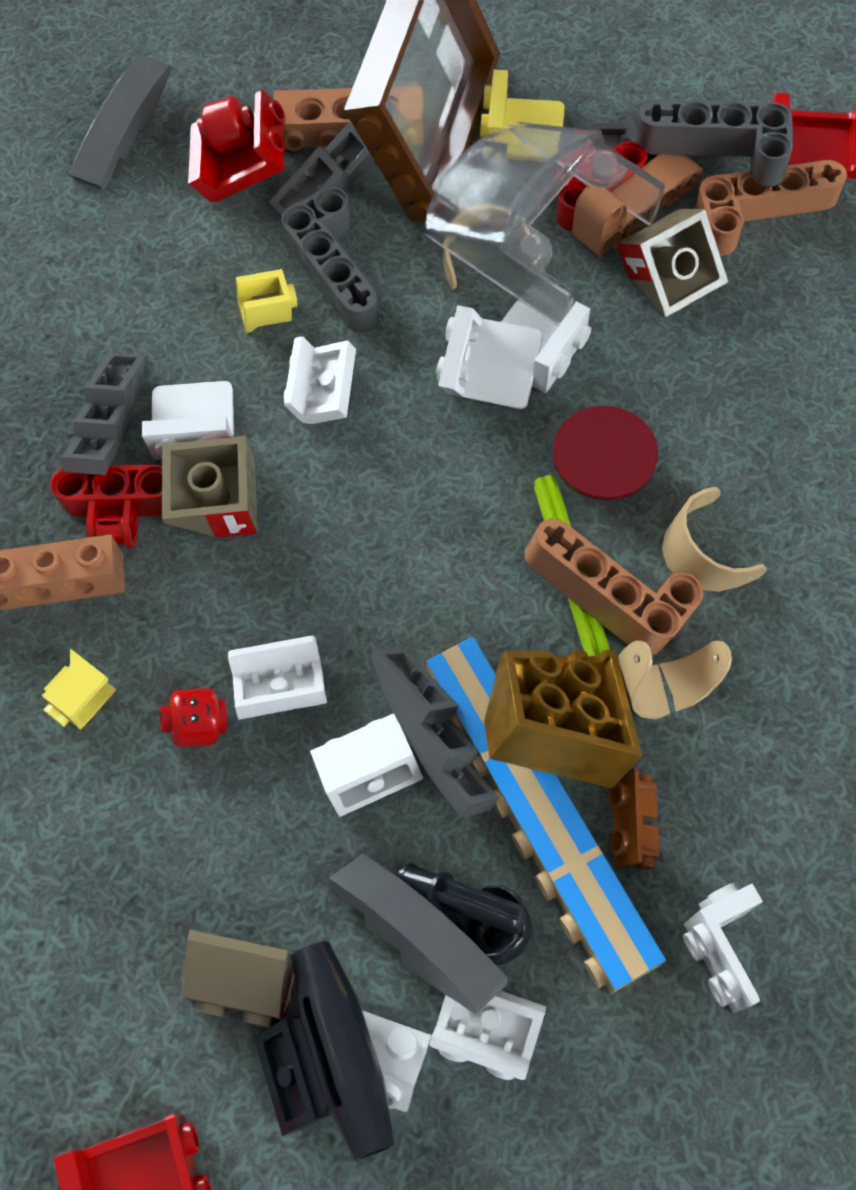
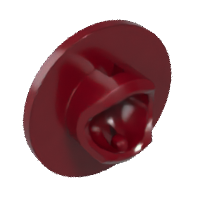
(605, 452)

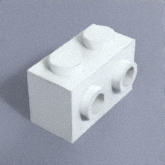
(366, 765)

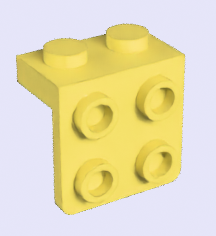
(508, 111)

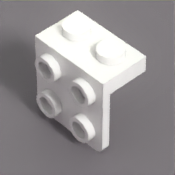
(558, 341)
(488, 360)
(189, 414)
(708, 942)

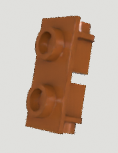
(632, 841)

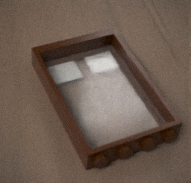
(422, 93)

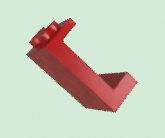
(822, 136)
(224, 174)
(140, 1160)

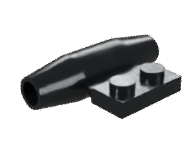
(326, 1058)

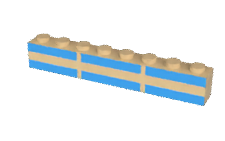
(553, 835)

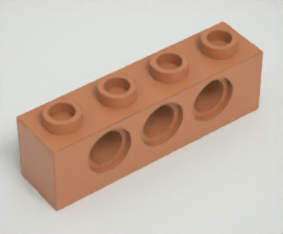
(312, 116)
(60, 572)

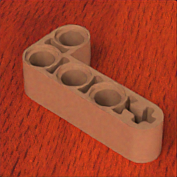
(738, 198)
(604, 219)
(559, 554)

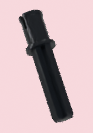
(466, 900)

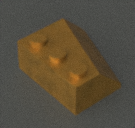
(562, 716)

